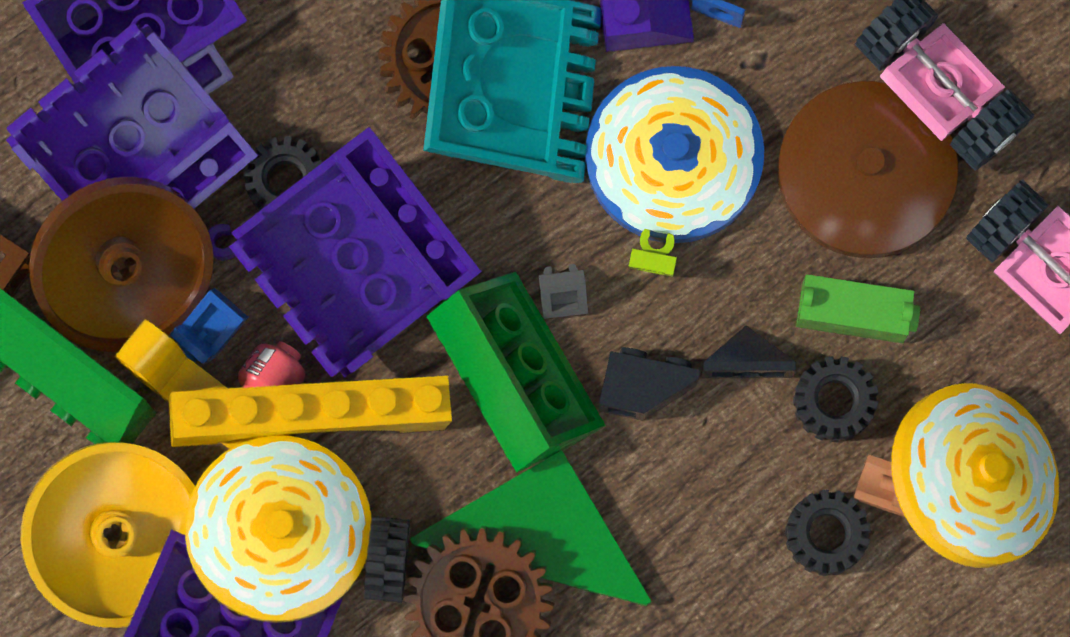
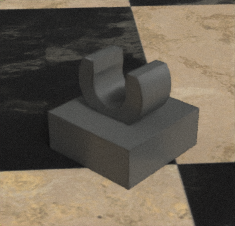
(563, 293)

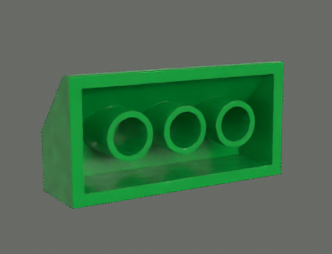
(515, 370)
(68, 377)

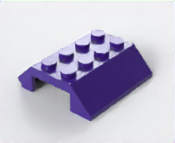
(131, 119)
(353, 254)

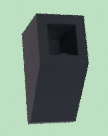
(643, 386)

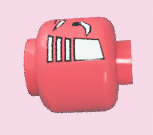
(272, 366)

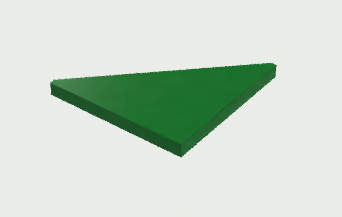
(557, 521)

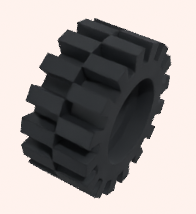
(271, 157)
(841, 372)
(854, 523)
(387, 559)

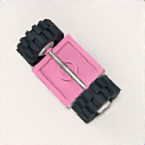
(943, 81)
(1041, 262)

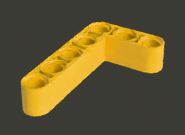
(164, 367)

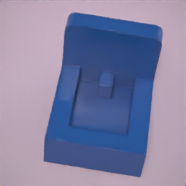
(209, 327)

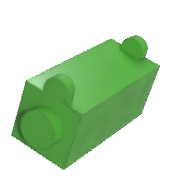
(857, 309)

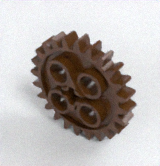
(414, 31)
(440, 588)

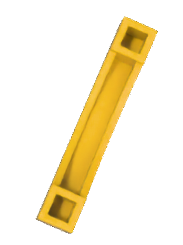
(253, 412)

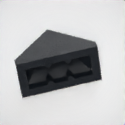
(748, 357)

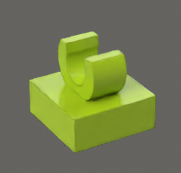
(652, 259)

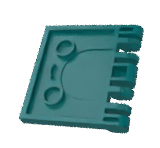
(506, 81)

